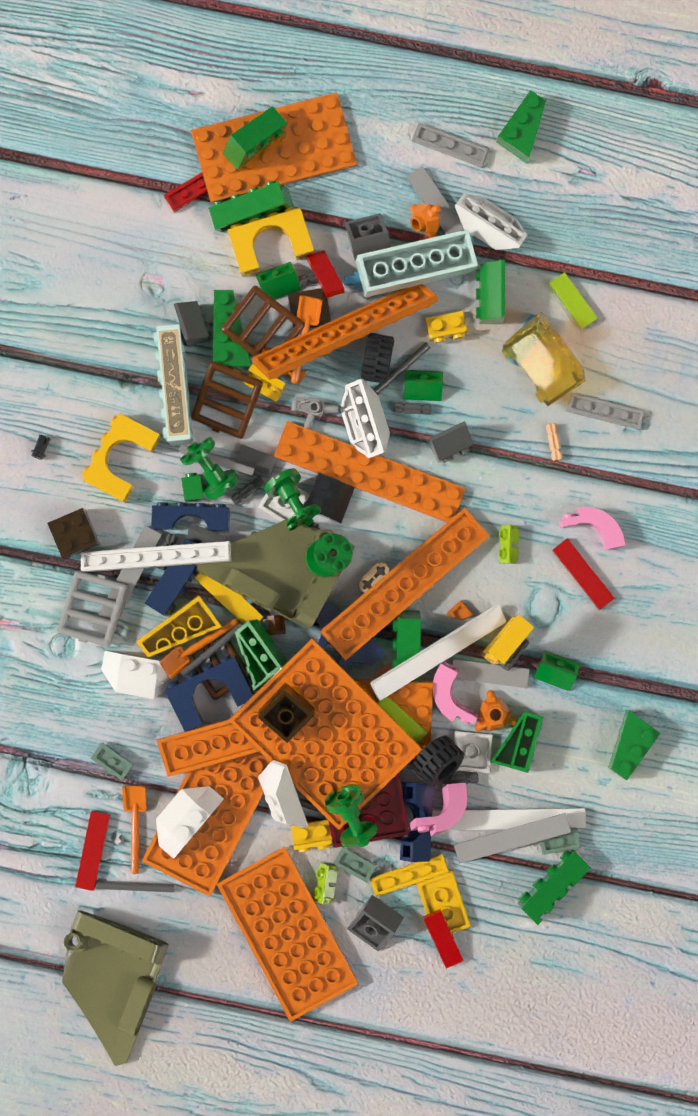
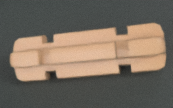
(554, 442)

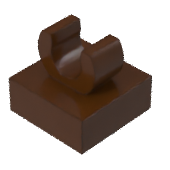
(276, 624)

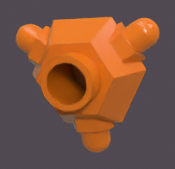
(426, 218)
(494, 714)

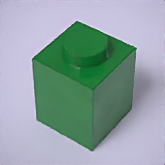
(192, 487)

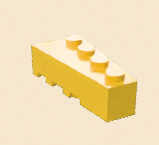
(183, 625)

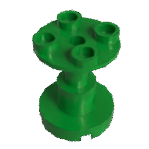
(217, 478)
(286, 488)
(328, 555)
(346, 804)

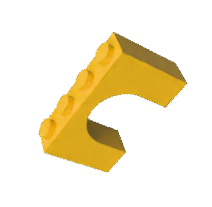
(289, 222)
(122, 430)
(507, 640)

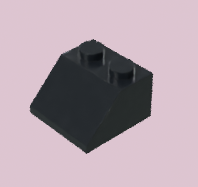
(331, 496)

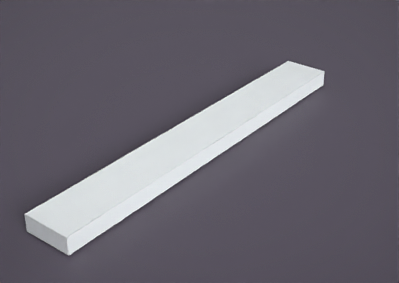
(156, 556)
(438, 652)
(513, 817)

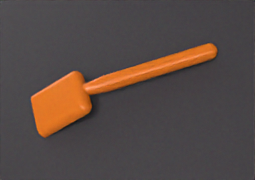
(309, 312)
(178, 658)
(134, 801)

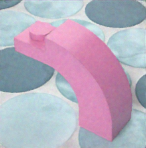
(606, 526)
(444, 697)
(454, 806)

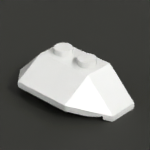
(490, 223)
(364, 419)
(135, 675)
(281, 795)
(185, 816)

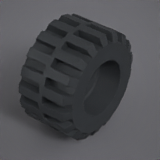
(377, 358)
(438, 761)

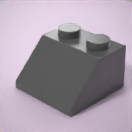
(367, 234)
(192, 322)
(451, 442)
(375, 923)

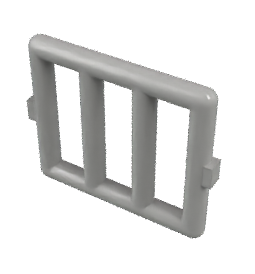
(74, 593)

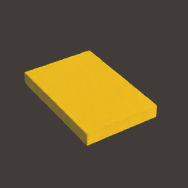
(443, 894)

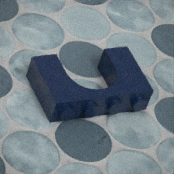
(182, 694)

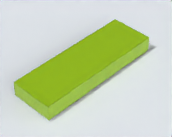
(573, 301)
(411, 726)

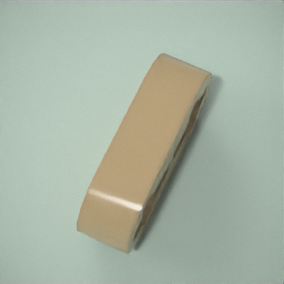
(370, 574)

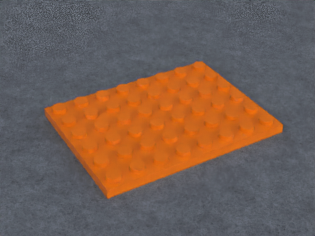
(344, 740)

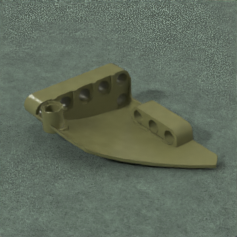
(273, 572)
(112, 978)

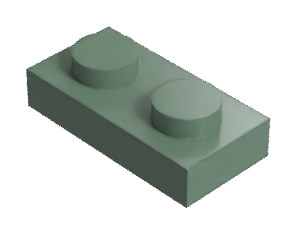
(112, 761)
(561, 842)
(354, 864)

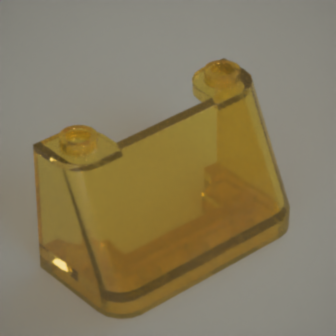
(545, 359)

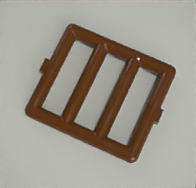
(269, 302)
(202, 400)
(214, 659)

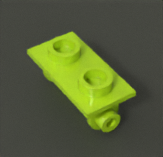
(508, 535)
(323, 892)

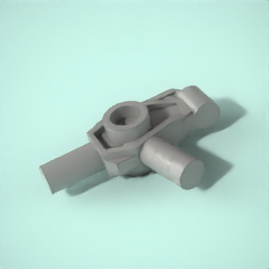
(313, 407)

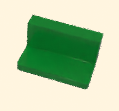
(279, 280)
(423, 385)
(557, 670)

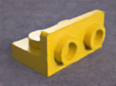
(446, 327)
(271, 388)
(314, 835)

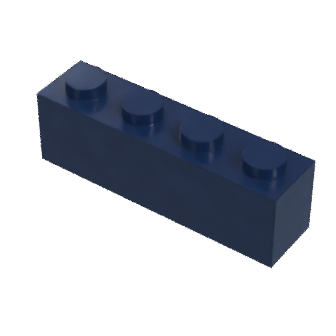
(171, 586)

